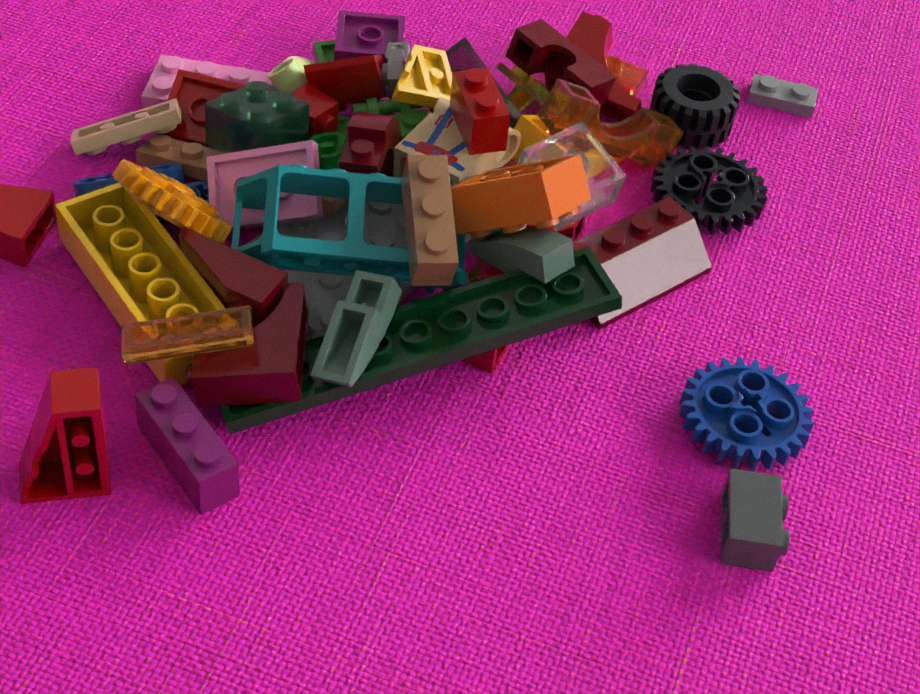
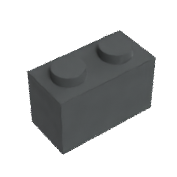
(753, 520)

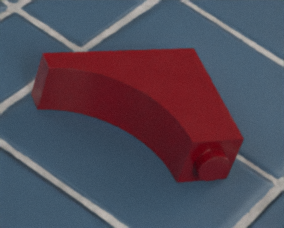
(261, 372)

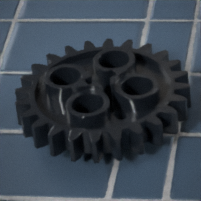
(728, 202)

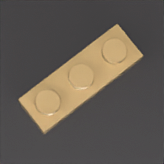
(126, 128)

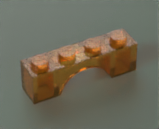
(641, 137)

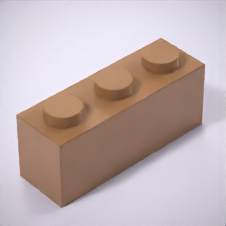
(429, 220)

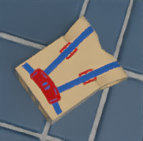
(440, 136)

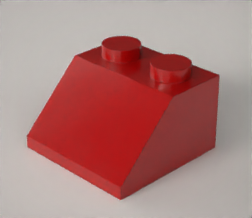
(349, 79)

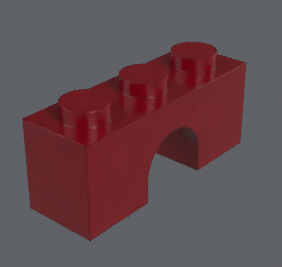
(543, 49)

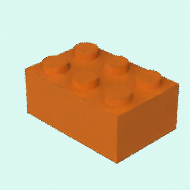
(520, 196)

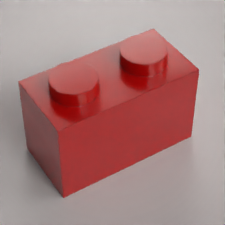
(479, 111)

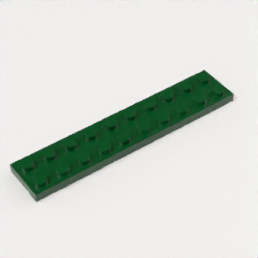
(452, 329)

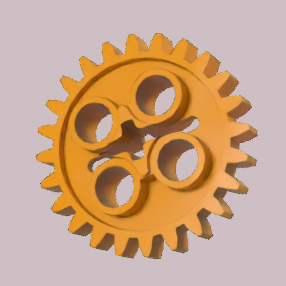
(172, 200)

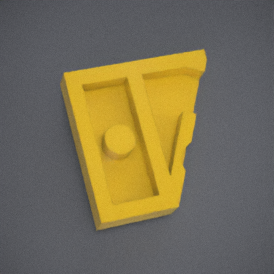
(424, 77)

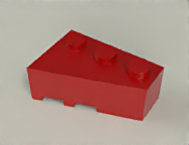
(67, 441)

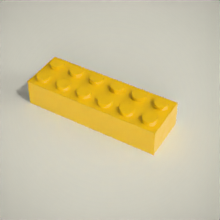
(133, 264)

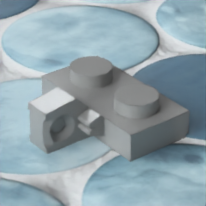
(395, 57)

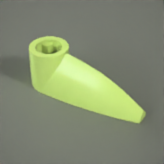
(289, 74)

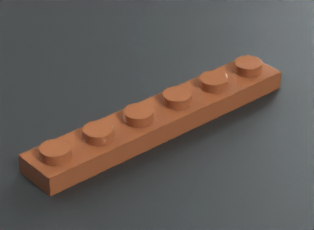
(163, 150)

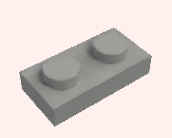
(782, 95)

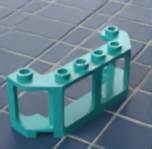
(327, 256)

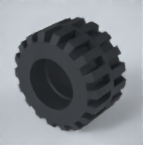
(697, 102)

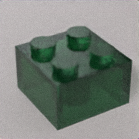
(256, 119)

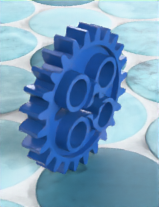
(746, 413)

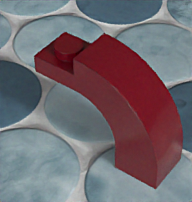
(371, 144)

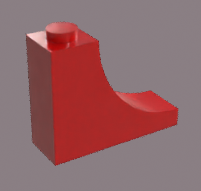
(594, 37)

